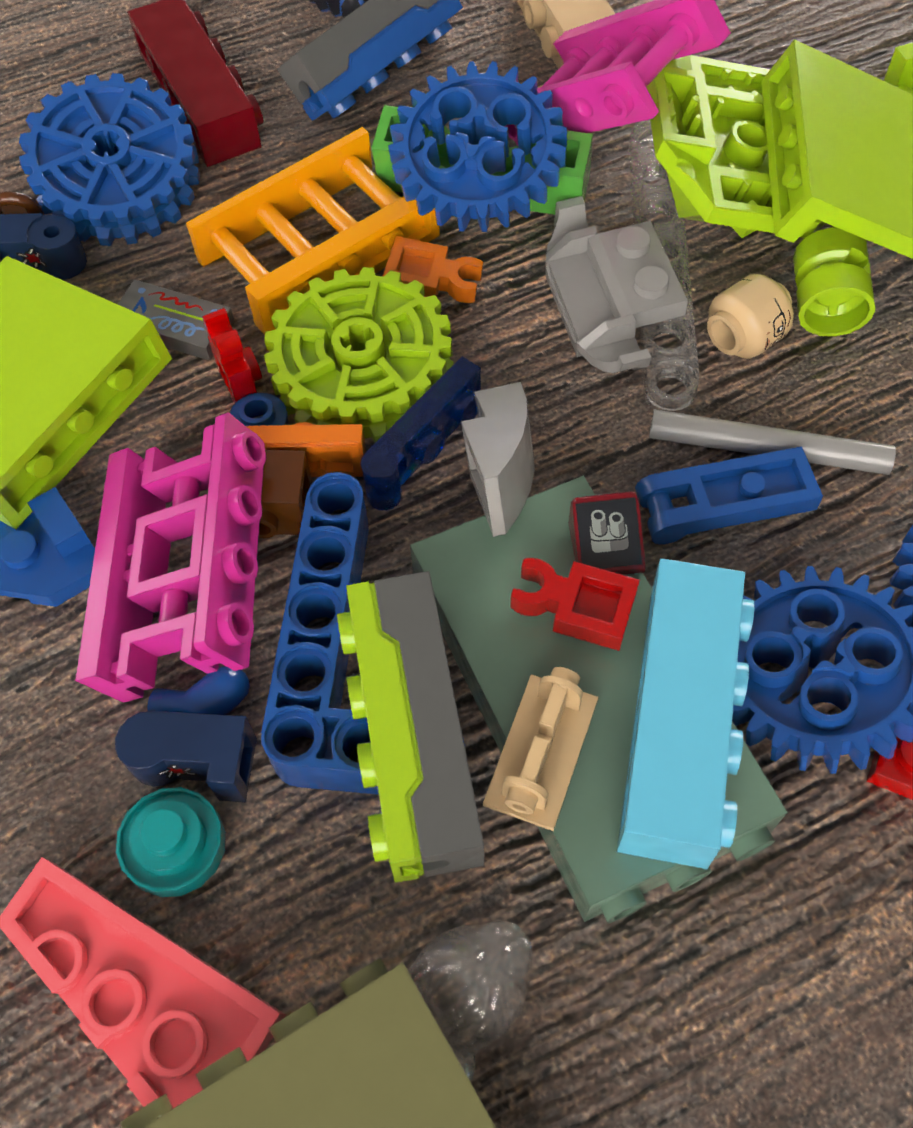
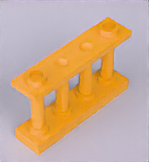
(292, 191)

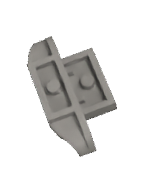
(609, 286)

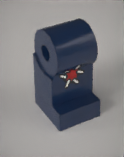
(43, 243)
(189, 747)

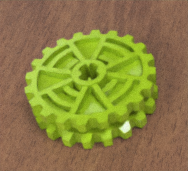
(357, 350)

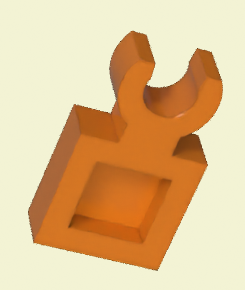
(431, 267)

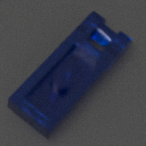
(420, 434)

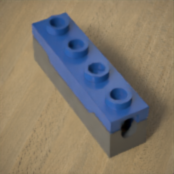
(359, 50)

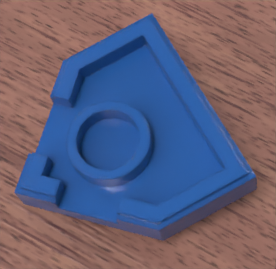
(46, 555)

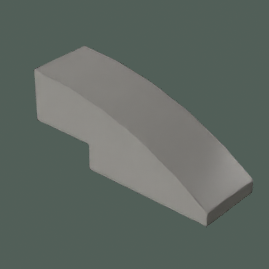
(500, 454)

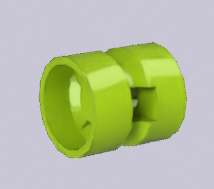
(833, 282)

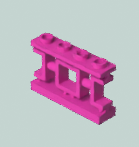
(133, 559)

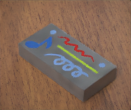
(174, 316)

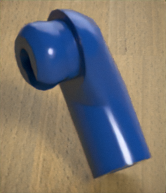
(213, 694)

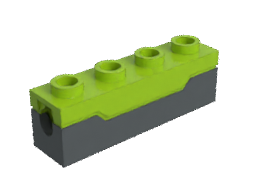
(414, 730)

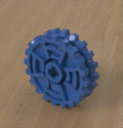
(111, 158)

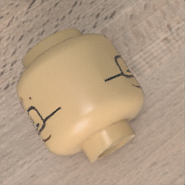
(750, 316)

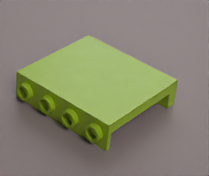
(838, 149)
(63, 378)

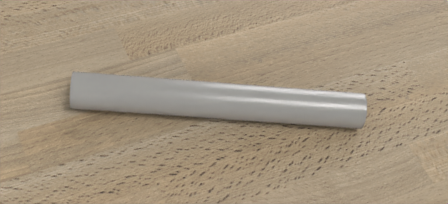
(764, 439)

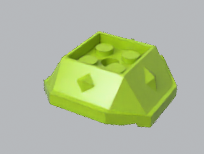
(715, 143)

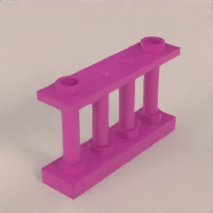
(620, 55)

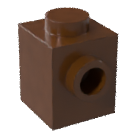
(283, 492)

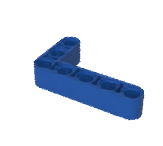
(319, 651)

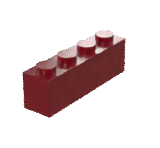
(197, 78)

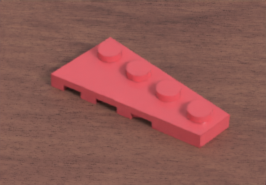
(132, 987)

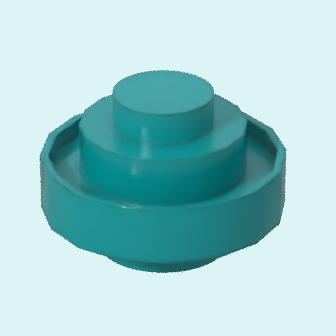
(170, 842)

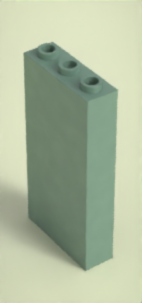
(502, 649)

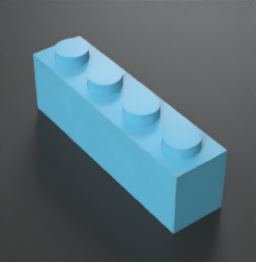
(684, 716)

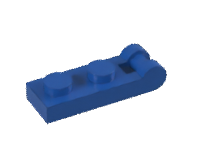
(728, 493)

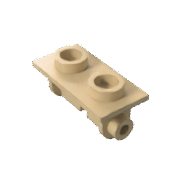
(542, 749)

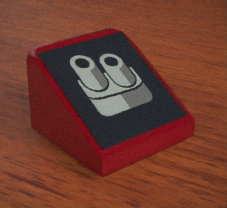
(608, 532)

